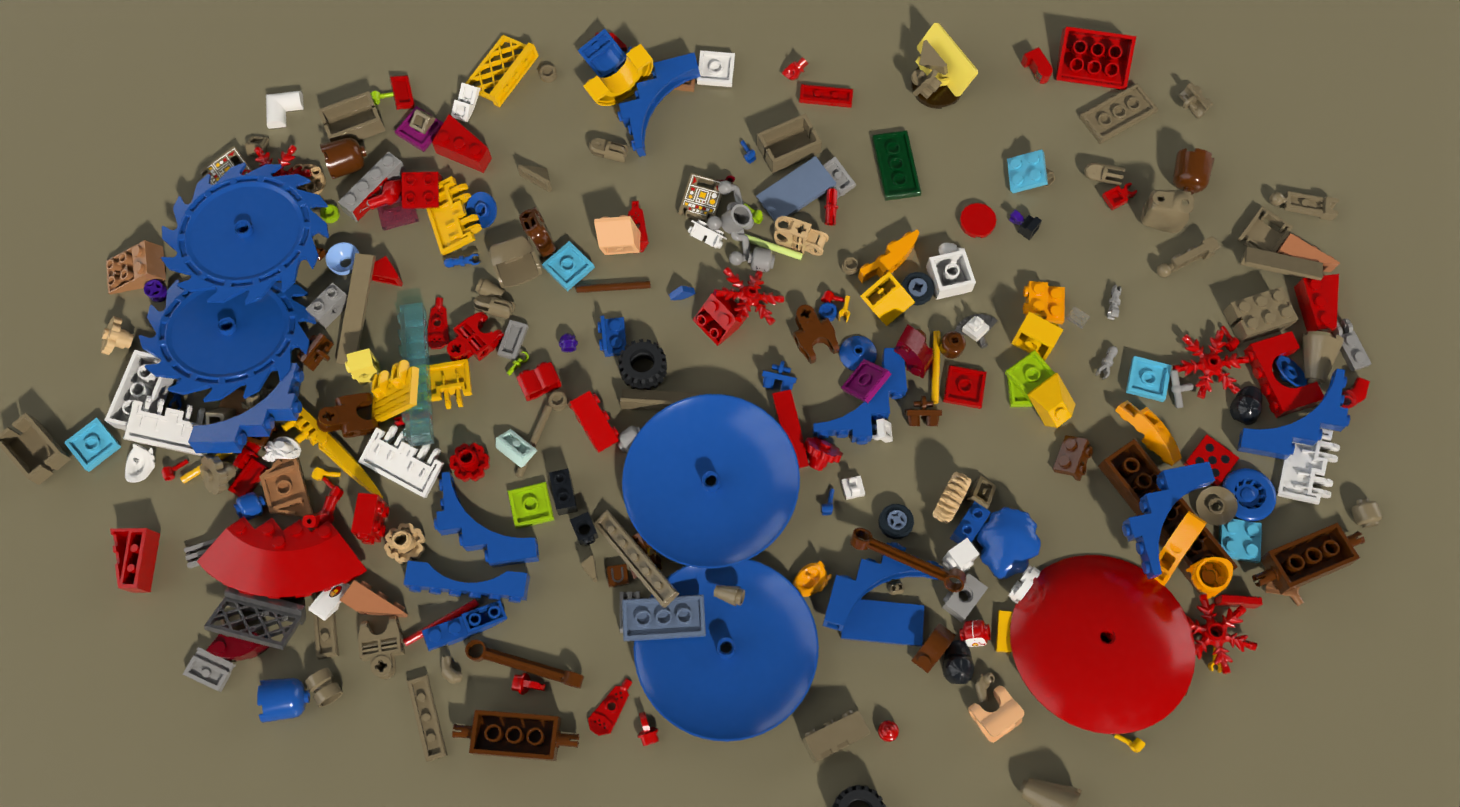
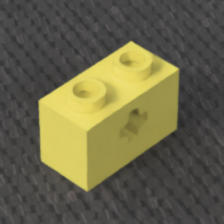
(362, 365)

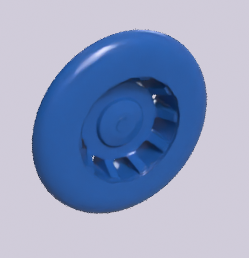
(1248, 495)

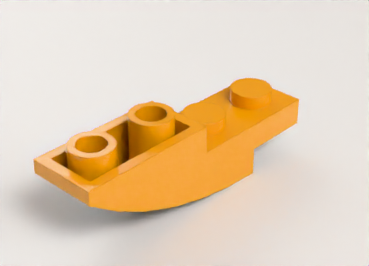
(894, 257)
(1156, 437)
(1179, 545)

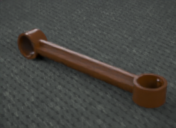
(907, 559)
(566, 677)

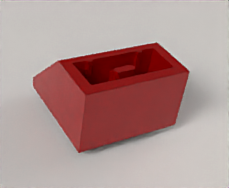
(718, 318)

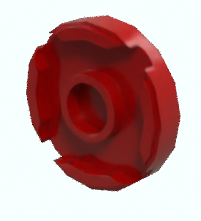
(977, 220)

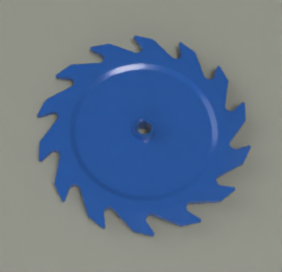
(244, 233)
(225, 342)

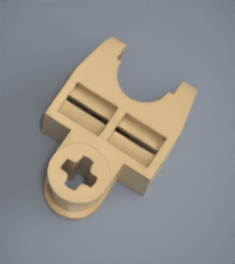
(804, 238)

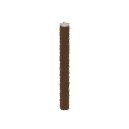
(613, 286)

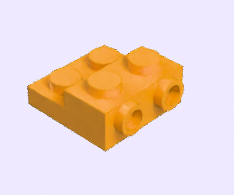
(1045, 301)

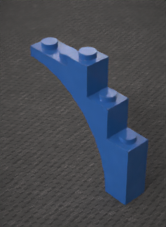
(667, 76)
(858, 422)
(232, 434)
(1278, 441)
(1156, 505)
(501, 549)
(870, 574)

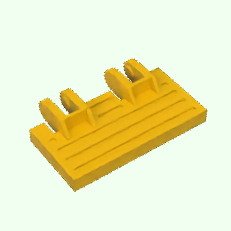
(447, 219)
(451, 379)
(396, 393)

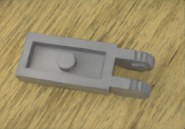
(1352, 348)

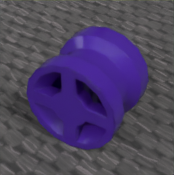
(154, 286)

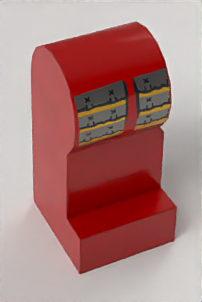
(1038, 64)

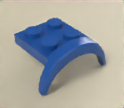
(603, 54)

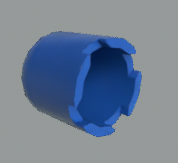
(282, 699)

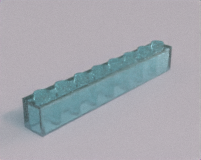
(415, 349)

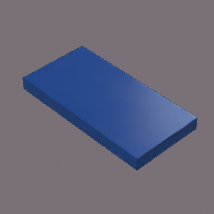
(885, 623)

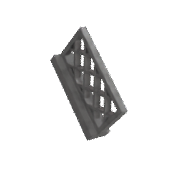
(262, 606)

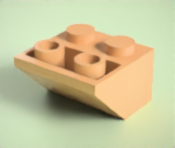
(617, 235)

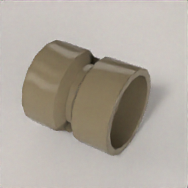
(324, 688)

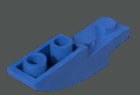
(465, 626)

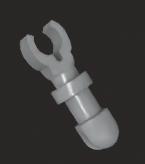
(1114, 303)
(1107, 362)

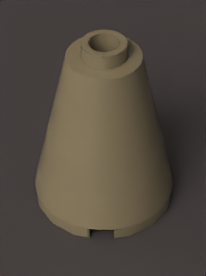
(1319, 355)
(1049, 794)

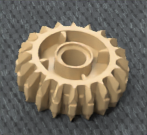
(952, 497)

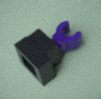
(1028, 226)

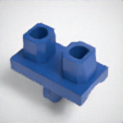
(769, 377)

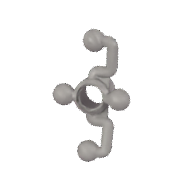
(734, 221)

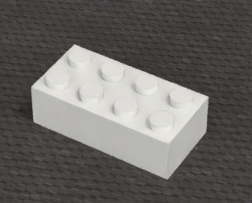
(136, 385)

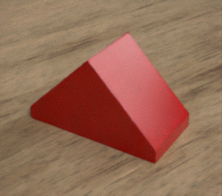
(385, 273)

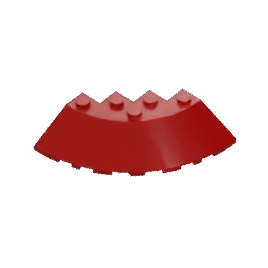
(281, 561)

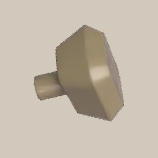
(896, 588)

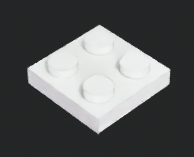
(716, 68)

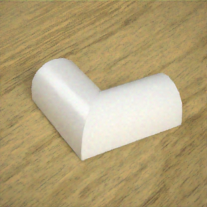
(278, 104)

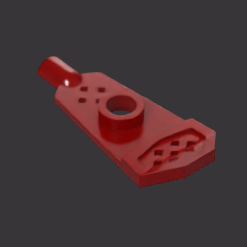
(639, 220)
(438, 332)
(608, 716)

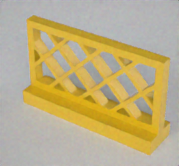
(512, 74)

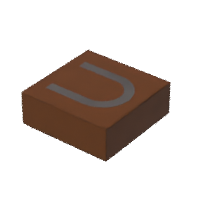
(617, 575)

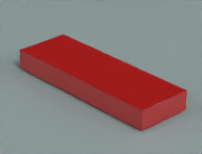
(826, 96)

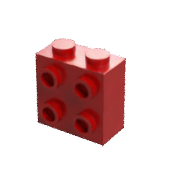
(370, 518)

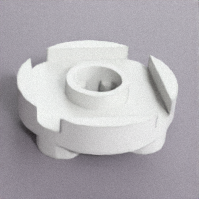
(1021, 588)

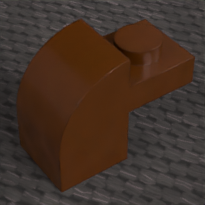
(933, 648)

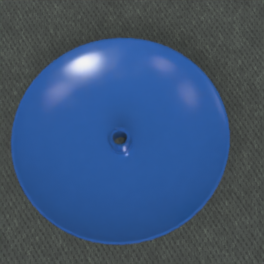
(701, 441)
(754, 683)

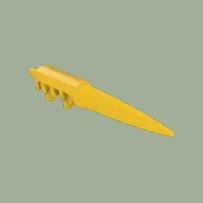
(328, 444)

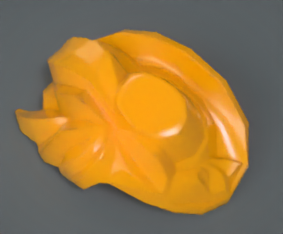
(811, 579)

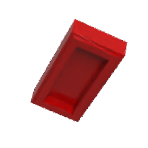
(402, 92)
(248, 478)
(1237, 600)

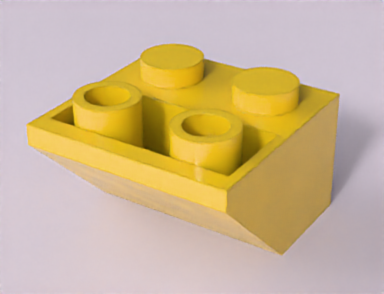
(887, 298)

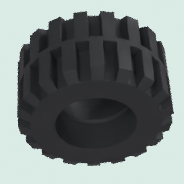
(639, 351)
(858, 793)

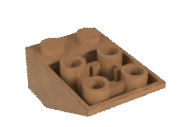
(135, 267)

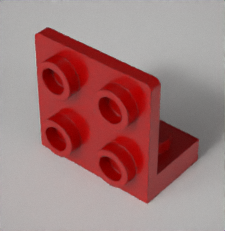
(420, 190)

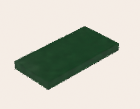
(896, 165)

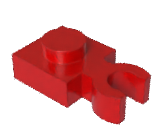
(1117, 197)

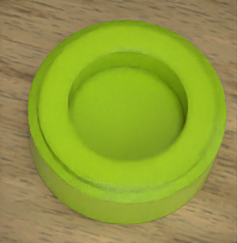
(330, 214)

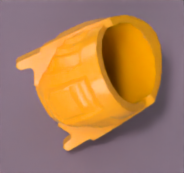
(1211, 575)

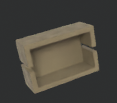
(352, 118)
(789, 143)
(1260, 315)
(34, 450)

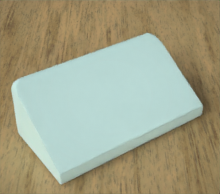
(515, 447)

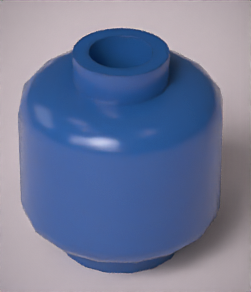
(249, 506)

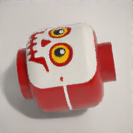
(975, 633)

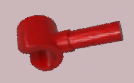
(828, 296)
(1232, 342)
(168, 471)
(336, 491)

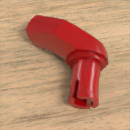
(389, 195)
(1356, 393)
(317, 519)

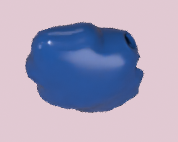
(1008, 542)

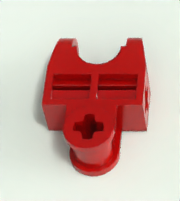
(471, 340)

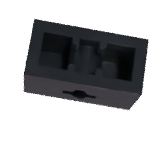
(563, 491)

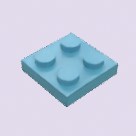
(1027, 171)
(568, 266)
(1148, 379)
(92, 444)
(1241, 540)

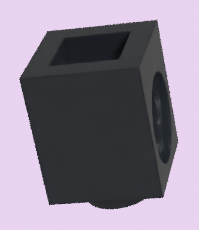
(580, 522)

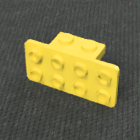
(959, 67)

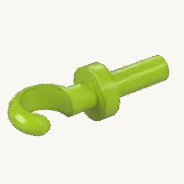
(517, 364)

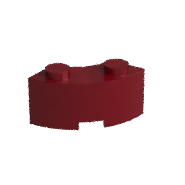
(914, 351)
(235, 649)

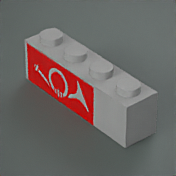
(355, 201)

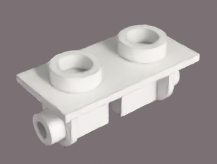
(713, 238)

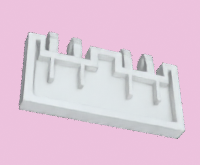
(160, 430)
(399, 461)
(1302, 466)

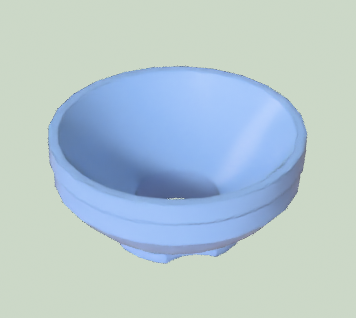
(337, 254)

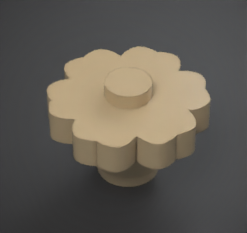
(114, 336)
(404, 543)

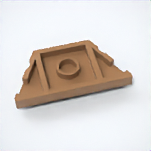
(286, 489)

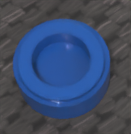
(827, 310)

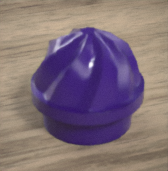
(568, 343)

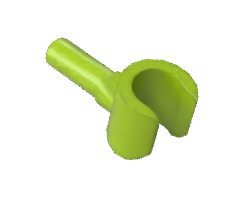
(376, 96)
(757, 215)

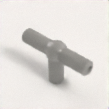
(1177, 388)

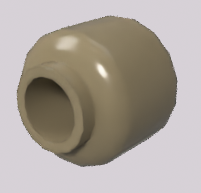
(1366, 513)

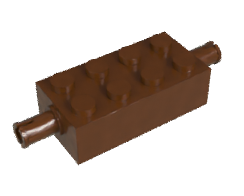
(1309, 558)
(515, 735)

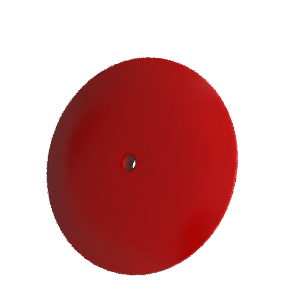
(1094, 682)

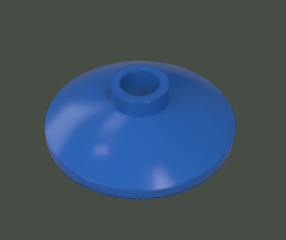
(483, 206)
(848, 355)
(1290, 371)

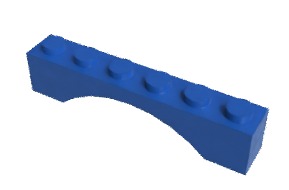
(508, 585)

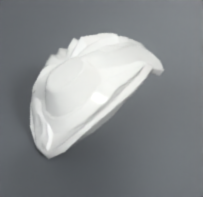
(282, 448)
(139, 463)

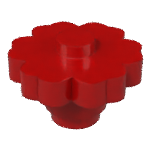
(821, 453)
(469, 462)

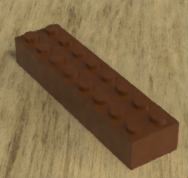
(1134, 476)

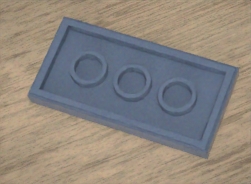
(796, 189)
(650, 621)

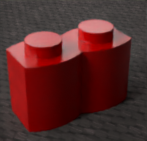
(538, 381)

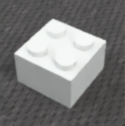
(950, 274)

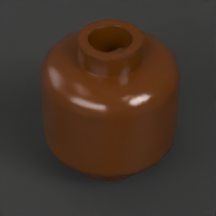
(952, 344)

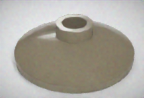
(1220, 496)

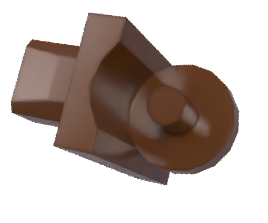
(316, 352)
(932, 415)

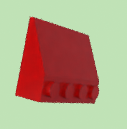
(1095, 58)

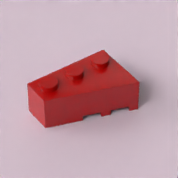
(461, 145)
(1318, 302)
(594, 421)
(135, 558)

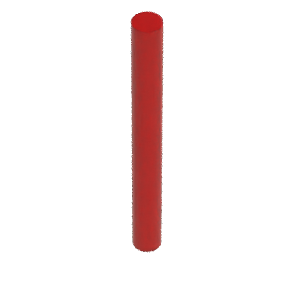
(454, 614)

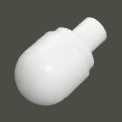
(946, 248)

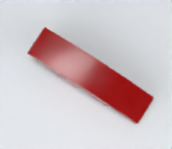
(789, 421)

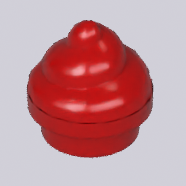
(888, 731)

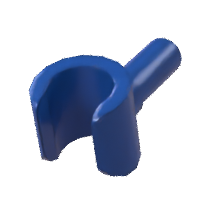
(750, 154)
(827, 509)

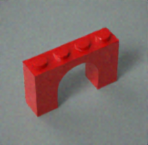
(1281, 399)

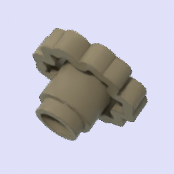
(216, 473)

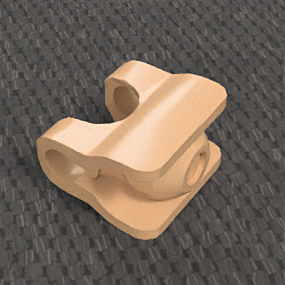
(1000, 722)

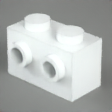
(960, 556)

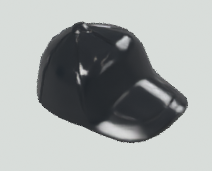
(1247, 405)
(958, 663)

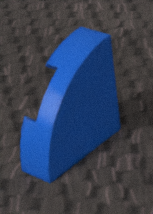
(681, 293)

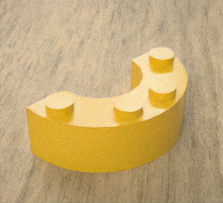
(622, 84)

